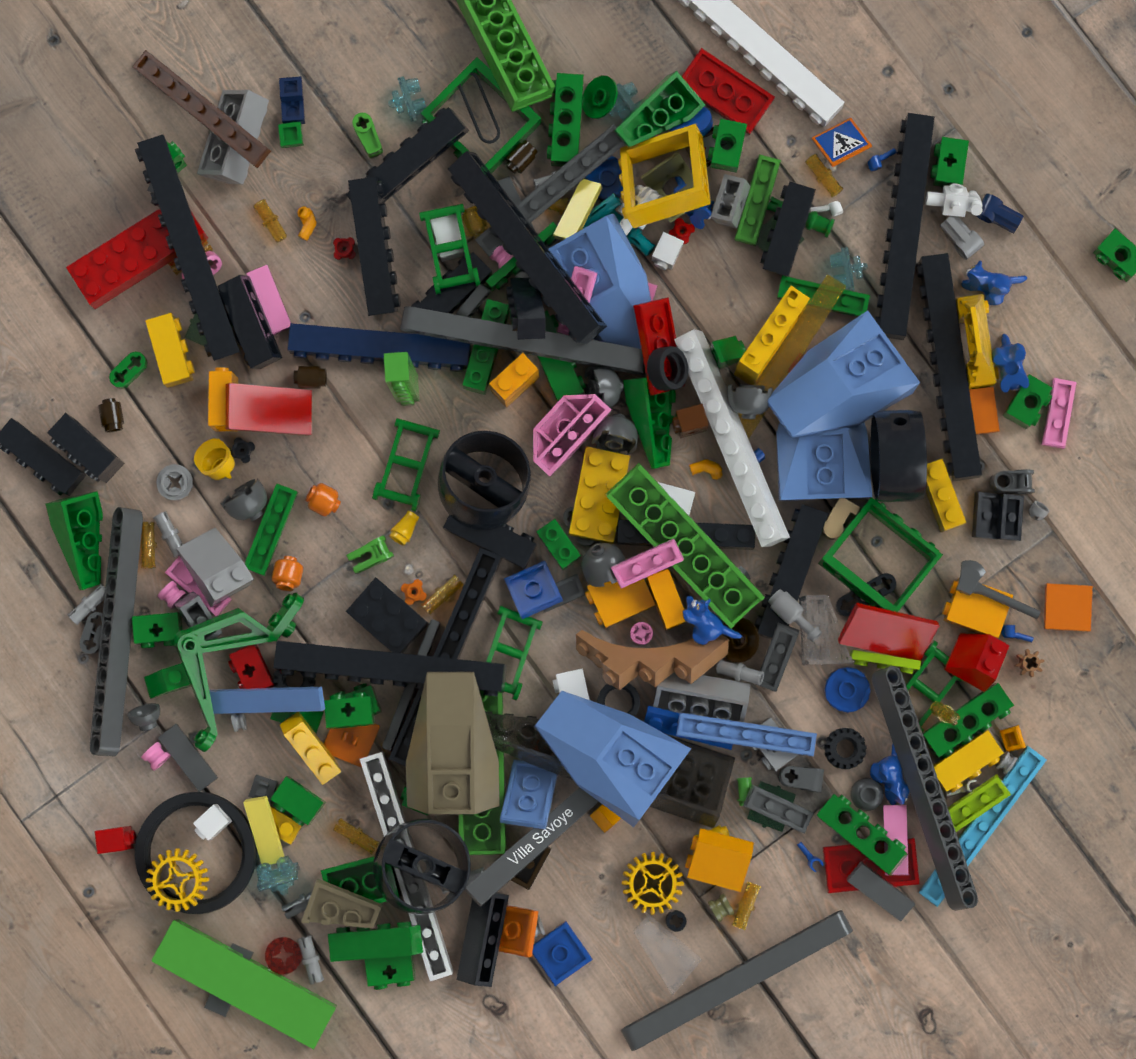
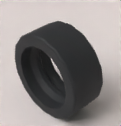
(656, 371)
(629, 688)

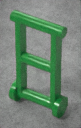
(440, 283)
(414, 499)
(931, 652)
(516, 686)

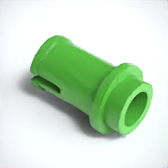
(744, 786)

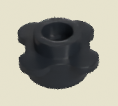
(248, 448)

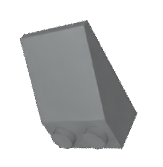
(215, 566)

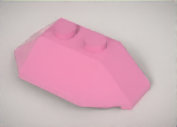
(566, 429)

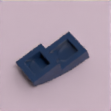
(292, 100)

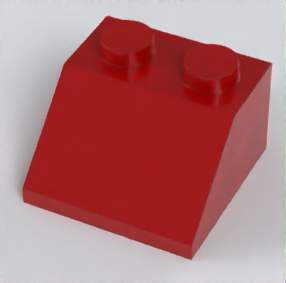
(977, 659)

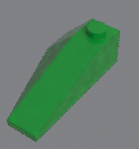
(662, 109)
(651, 418)
(77, 530)

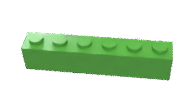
(401, 377)

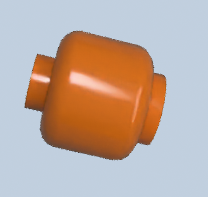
(323, 499)
(287, 573)

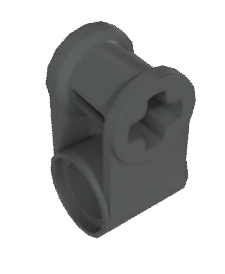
(1016, 482)
(805, 778)

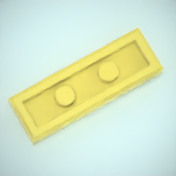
(578, 209)
(263, 829)

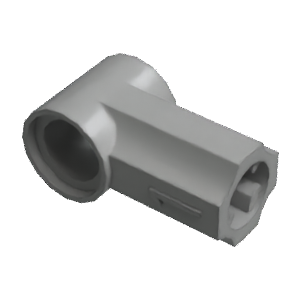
(965, 240)

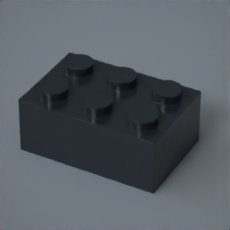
(84, 449)
(387, 617)

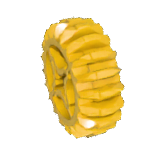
(175, 869)
(663, 898)

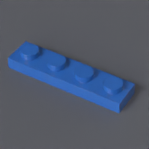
(667, 723)

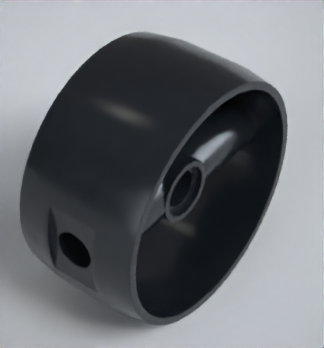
(898, 456)
(497, 490)
(436, 873)

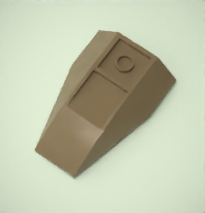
(452, 750)

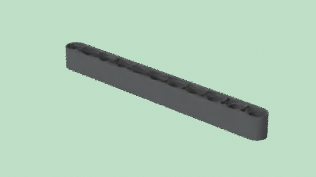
(502, 337)
(116, 632)
(924, 789)
(736, 980)

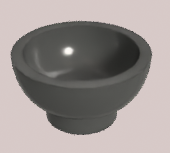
(145, 716)
(867, 794)

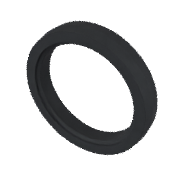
(240, 822)

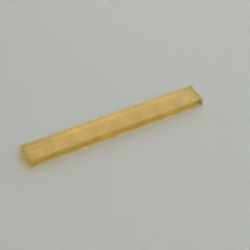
(798, 341)

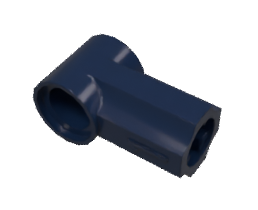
(995, 212)

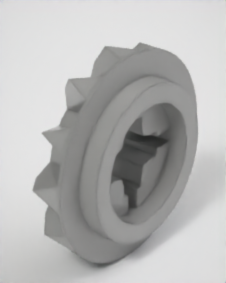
(174, 471)

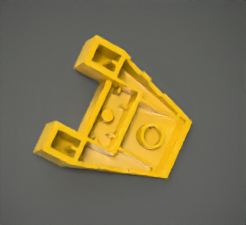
(980, 368)

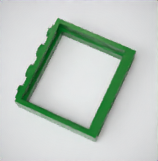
(477, 66)
(895, 524)

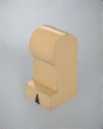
(834, 523)

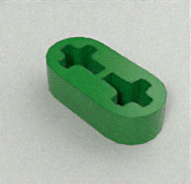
(132, 373)

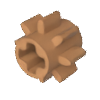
(1022, 663)

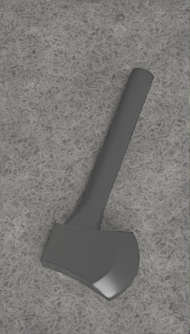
(969, 583)

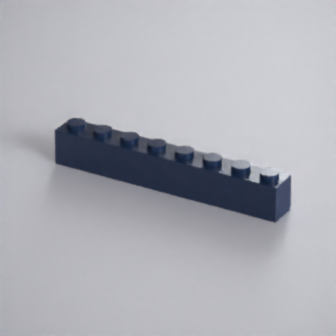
(372, 344)

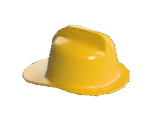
(214, 459)

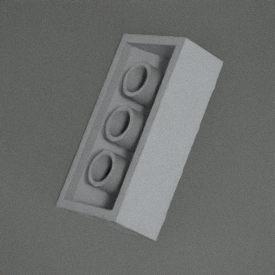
(219, 159)
(704, 697)

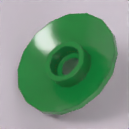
(599, 97)

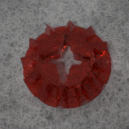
(277, 964)

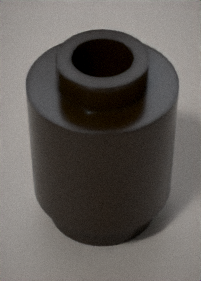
(521, 157)
(310, 377)
(111, 415)

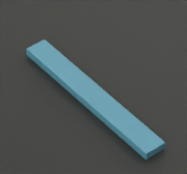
(982, 827)

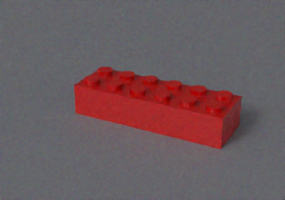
(124, 260)

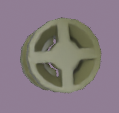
(721, 907)

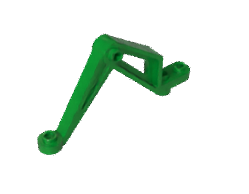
(192, 653)

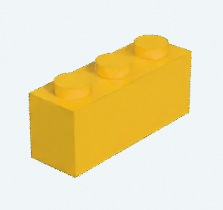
(170, 350)
(943, 497)
(310, 748)
(967, 761)

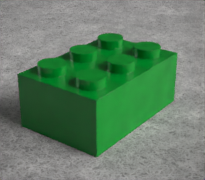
(359, 878)

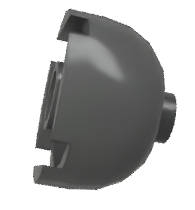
(604, 383)
(749, 399)
(616, 434)
(246, 501)
(598, 562)

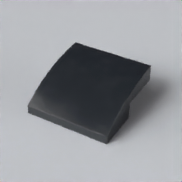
(997, 516)

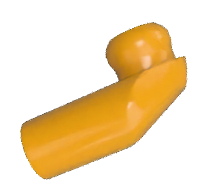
(308, 221)
(708, 466)

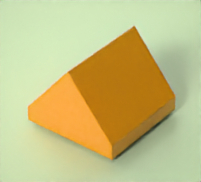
(1012, 738)
(604, 818)

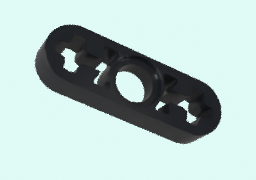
(877, 581)

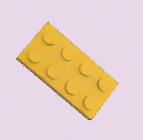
(593, 513)

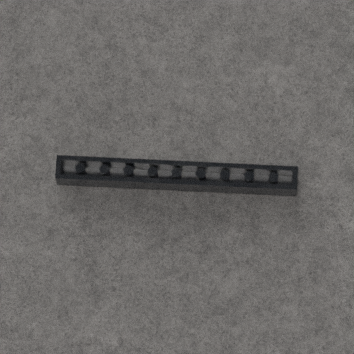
(905, 224)
(188, 247)
(527, 248)
(949, 367)
(454, 635)
(381, 666)

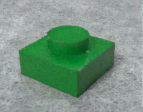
(290, 134)

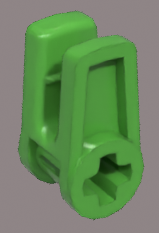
(367, 136)
(376, 558)

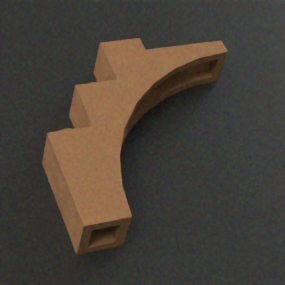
(653, 665)

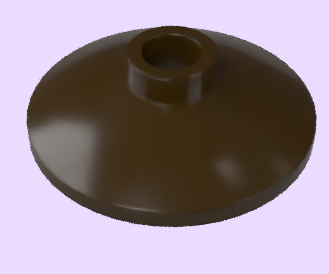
(743, 652)

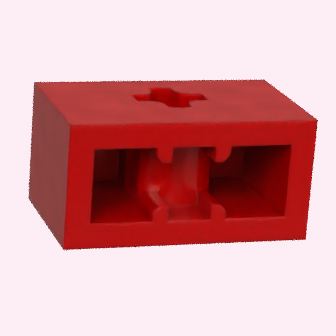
(251, 656)
(115, 839)

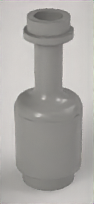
(791, 611)

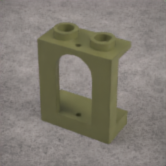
(669, 168)

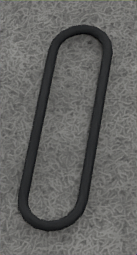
(489, 109)

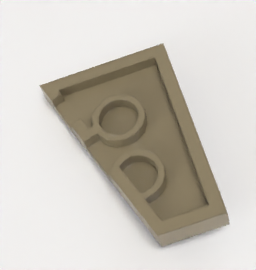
(339, 906)

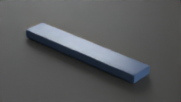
(267, 700)
(746, 734)

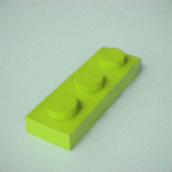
(883, 661)
(978, 802)

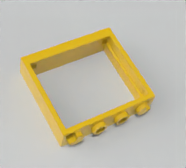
(672, 204)
(771, 336)

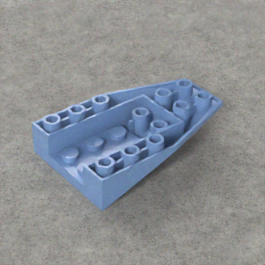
(619, 277)
(843, 381)
(824, 464)
(610, 753)

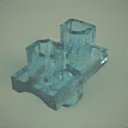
(625, 104)
(413, 107)
(843, 259)
(278, 878)

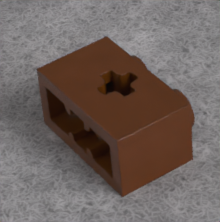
(690, 421)

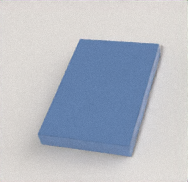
(528, 796)

